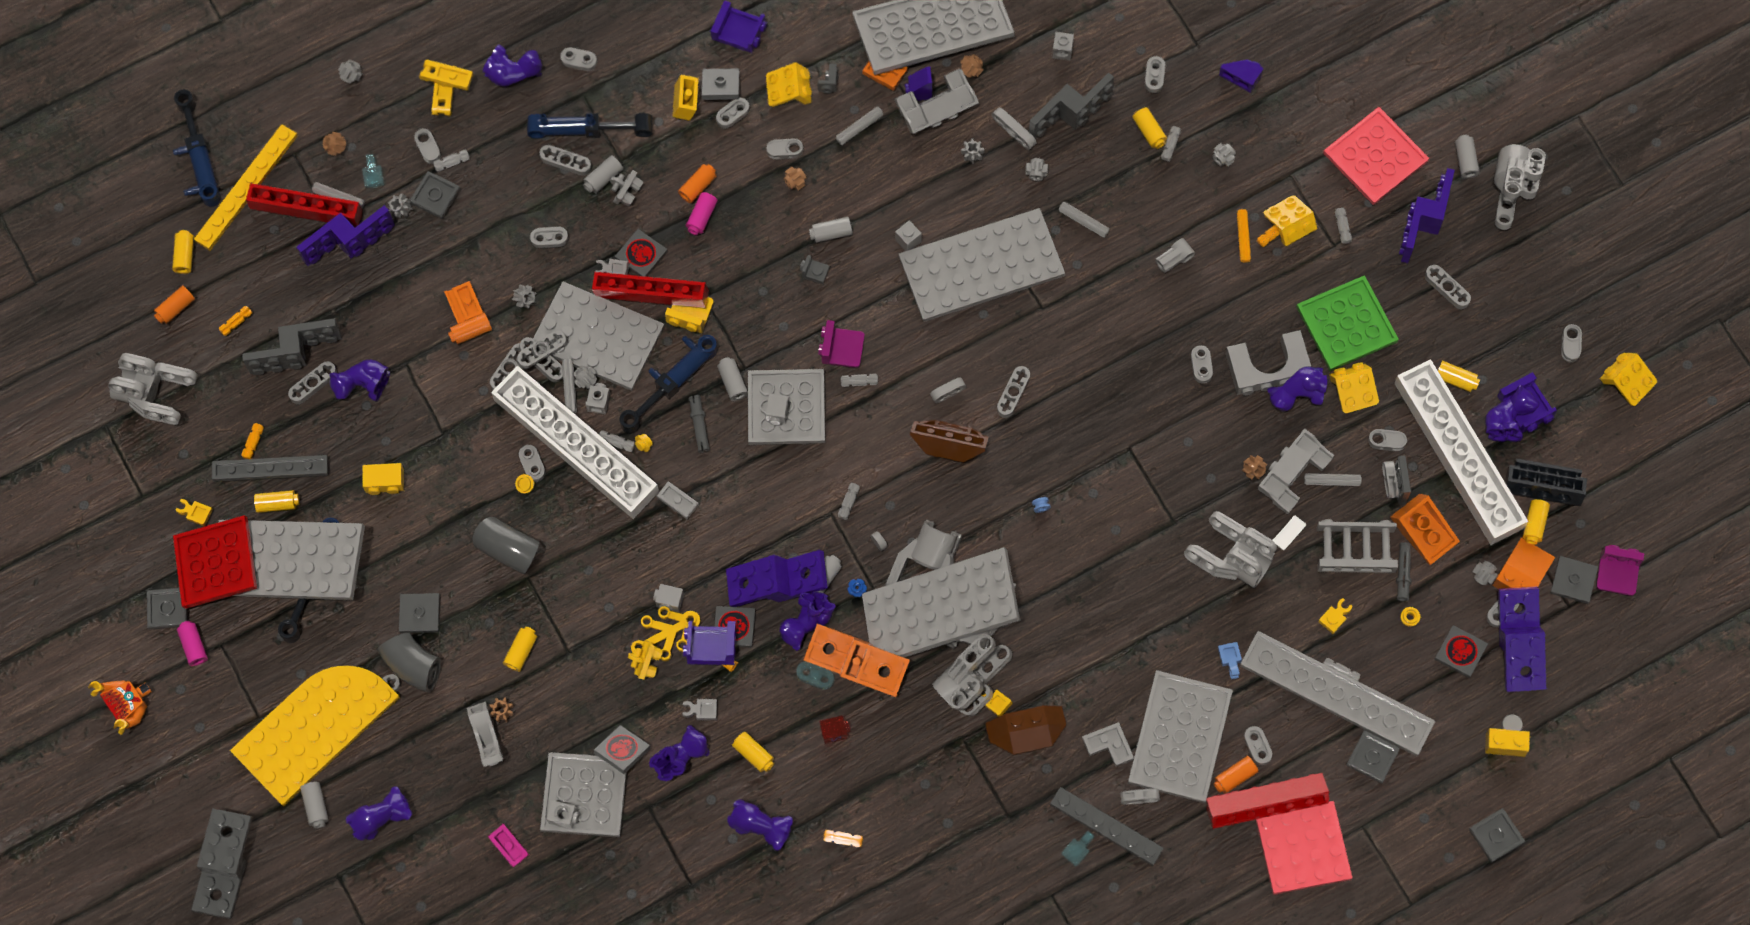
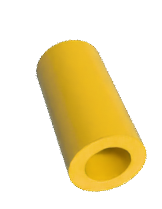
(1150, 128)
(183, 252)
(1458, 376)
(276, 501)
(1537, 520)
(520, 649)
(753, 752)

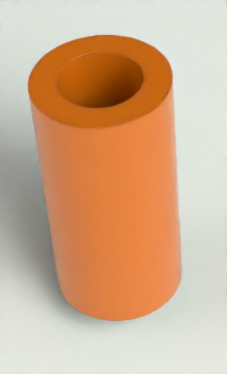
(697, 183)
(173, 305)
(469, 329)
(1235, 775)

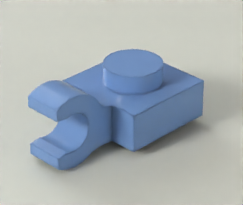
(1230, 656)

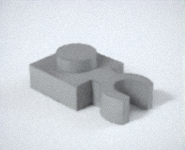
(614, 266)
(704, 710)

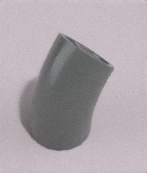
(505, 544)
(411, 662)

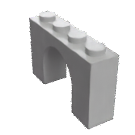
(1249, 379)

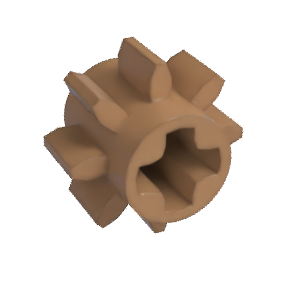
(971, 65)
(334, 143)
(795, 178)
(1254, 467)
(501, 716)

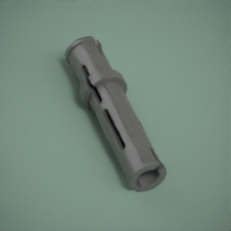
(698, 415)
(1405, 550)

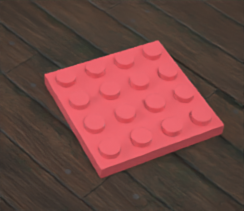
(1376, 156)
(1304, 848)

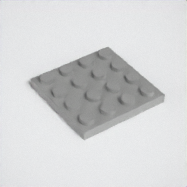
(805, 409)
(591, 787)

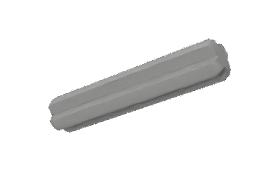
(859, 125)
(324, 190)
(1083, 219)
(569, 385)
(1332, 479)

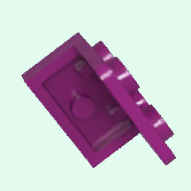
(841, 346)
(1619, 570)

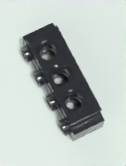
(1552, 491)

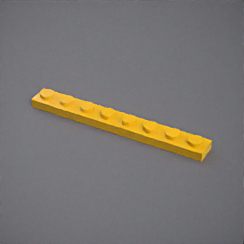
(236, 199)

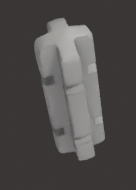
(1171, 143)
(451, 160)
(1343, 225)
(859, 380)
(618, 441)
(848, 501)
(1342, 669)

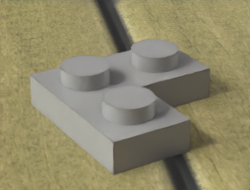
(1111, 739)

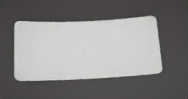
(1289, 532)

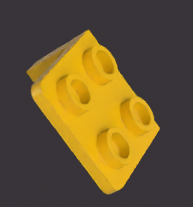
(788, 84)
(1291, 219)
(689, 317)
(1630, 377)
(1355, 387)

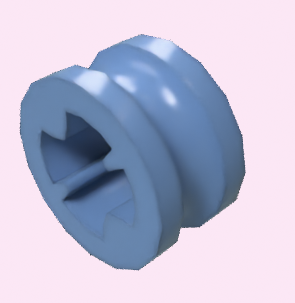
(1041, 504)

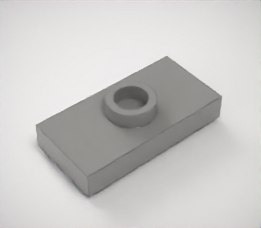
(677, 500)

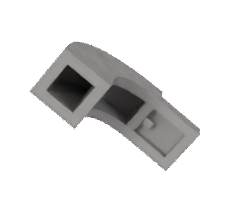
(485, 734)

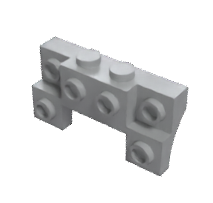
(942, 106)
(1293, 461)

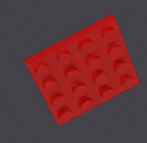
(214, 562)

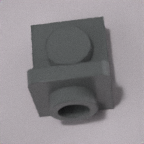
(830, 83)
(814, 270)

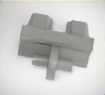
(631, 181)

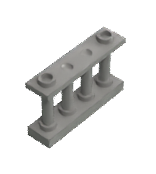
(1347, 563)

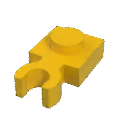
(196, 513)
(1334, 617)
(998, 703)

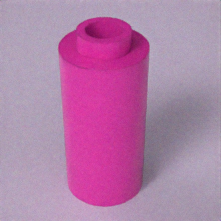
(701, 213)
(192, 643)

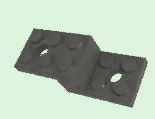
(1071, 106)
(292, 346)
(221, 863)

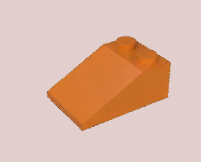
(1425, 528)
(1524, 567)

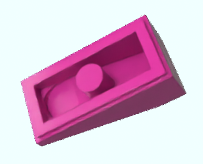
(508, 845)

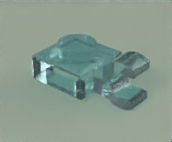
(372, 174)
(1077, 851)

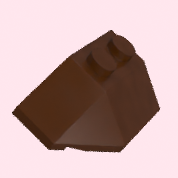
(948, 440)
(1027, 729)

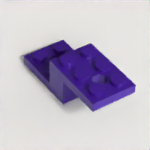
(1426, 215)
(347, 237)
(776, 578)
(1522, 639)

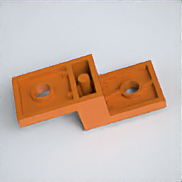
(856, 660)

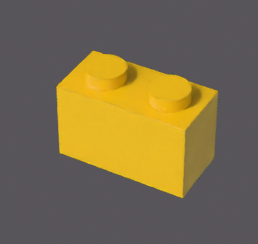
(685, 97)
(383, 478)
(1507, 742)

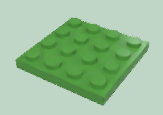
(1347, 323)

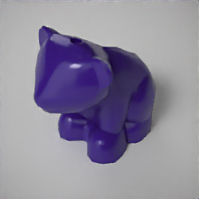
(505, 72)
(367, 374)
(1306, 382)
(1501, 419)
(814, 610)
(673, 759)
(748, 818)
(368, 819)

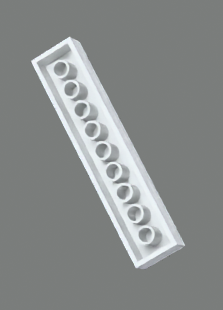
(575, 442)
(1461, 452)

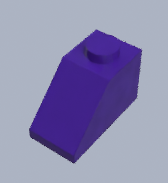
(1242, 73)
(920, 84)

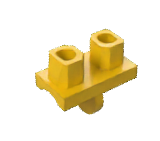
(642, 659)

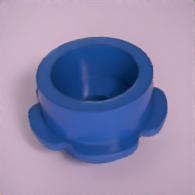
(857, 592)

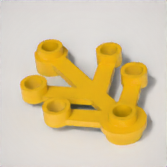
(668, 631)

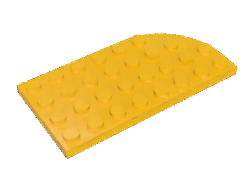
(313, 728)

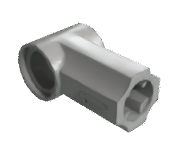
(1179, 252)

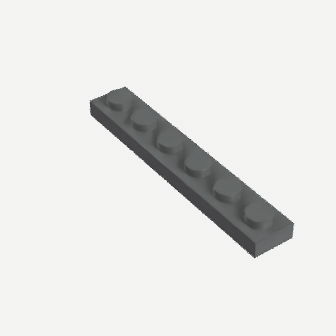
(270, 468)
(1106, 826)

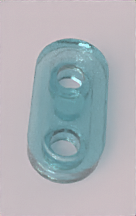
(815, 675)

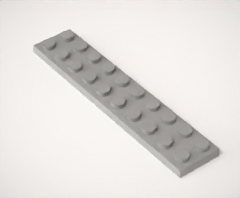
(1337, 693)

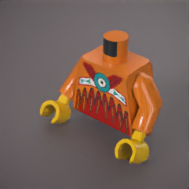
(123, 701)

